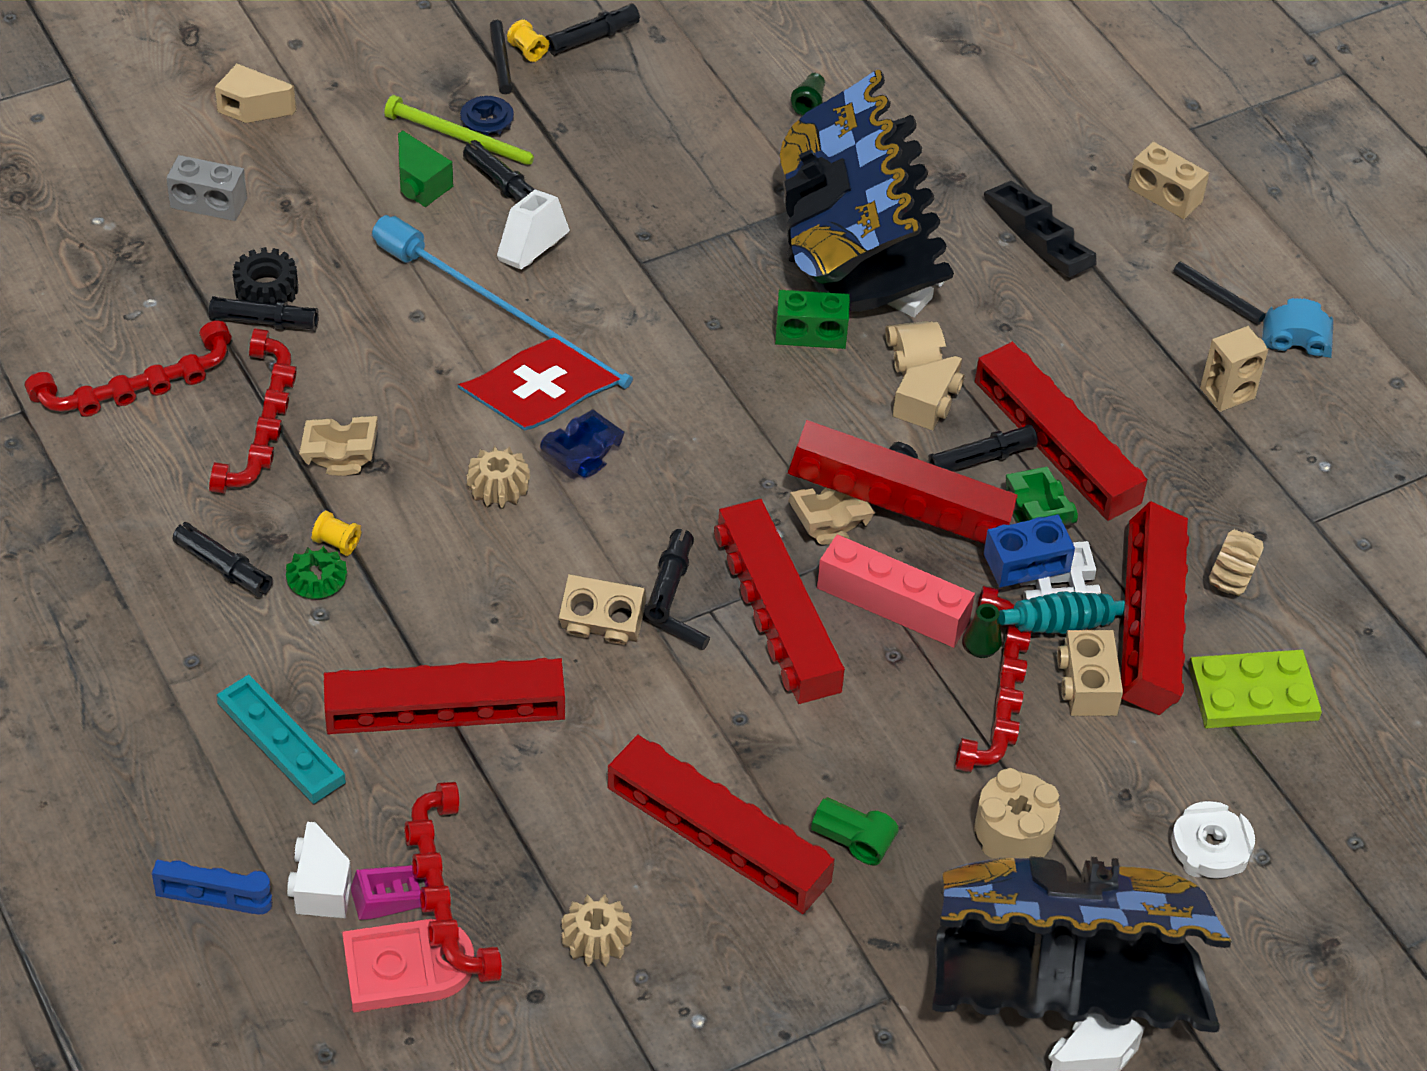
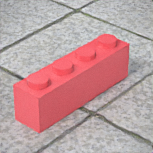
(895, 590)

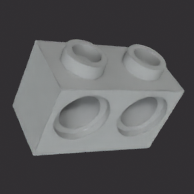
(207, 188)

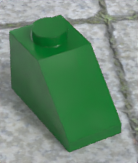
(422, 170)

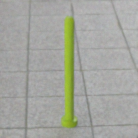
(395, 108)

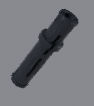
(604, 24)
(510, 182)
(278, 315)
(997, 446)
(672, 565)
(232, 566)

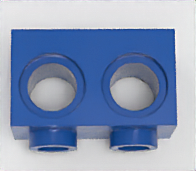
(1029, 550)

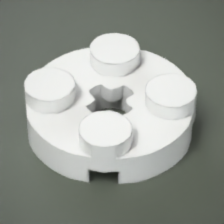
(1211, 860)

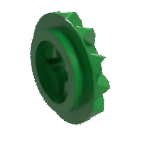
(306, 583)

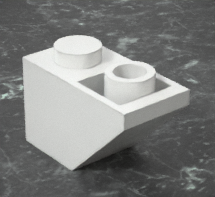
(531, 229)
(322, 876)
(1097, 1046)

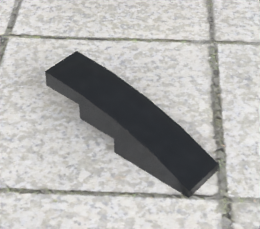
(1034, 224)

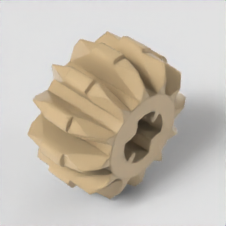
(498, 476)
(1236, 562)
(596, 930)

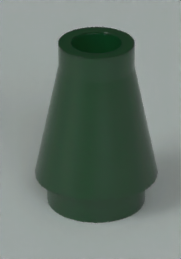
(808, 94)
(984, 632)

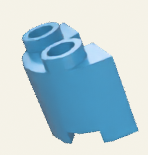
(1299, 324)

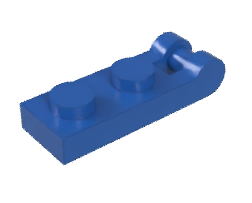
(213, 887)

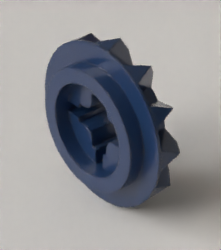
(484, 107)

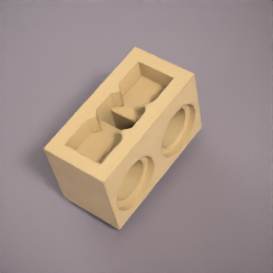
(1168, 180)
(1234, 368)
(606, 599)
(1091, 673)

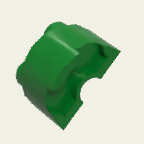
(1039, 496)

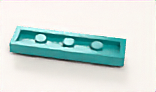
(281, 738)

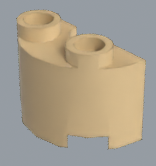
(915, 344)
(338, 446)
(829, 513)

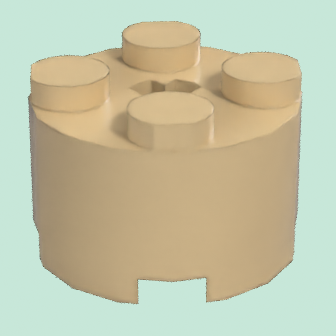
(1016, 815)

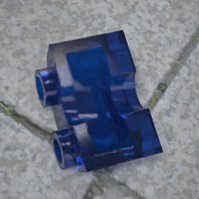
(583, 443)

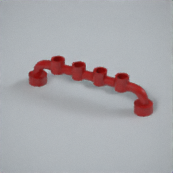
(122, 389)
(268, 426)
(1008, 698)
(436, 896)

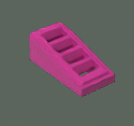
(382, 903)

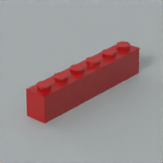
(1062, 431)
(900, 482)
(779, 602)
(1155, 608)
(444, 696)
(721, 823)

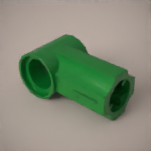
(864, 834)

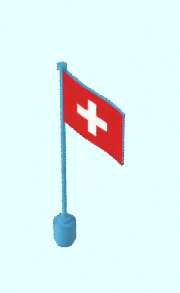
(534, 382)

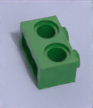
(812, 319)

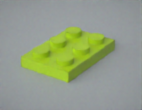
(1254, 689)

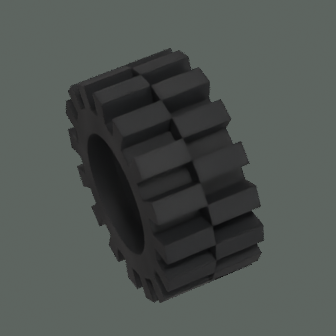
(262, 266)

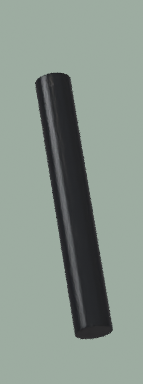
(501, 57)
(1219, 293)
(679, 630)

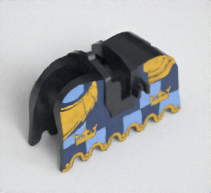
(857, 202)
(1103, 948)

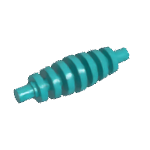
(1062, 612)

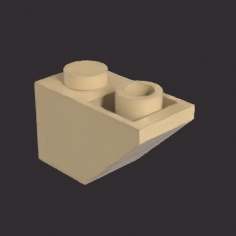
(253, 95)
(928, 391)

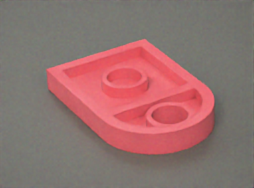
(399, 966)

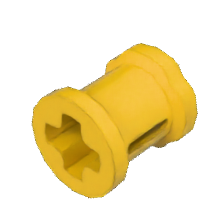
(524, 37)
(336, 533)

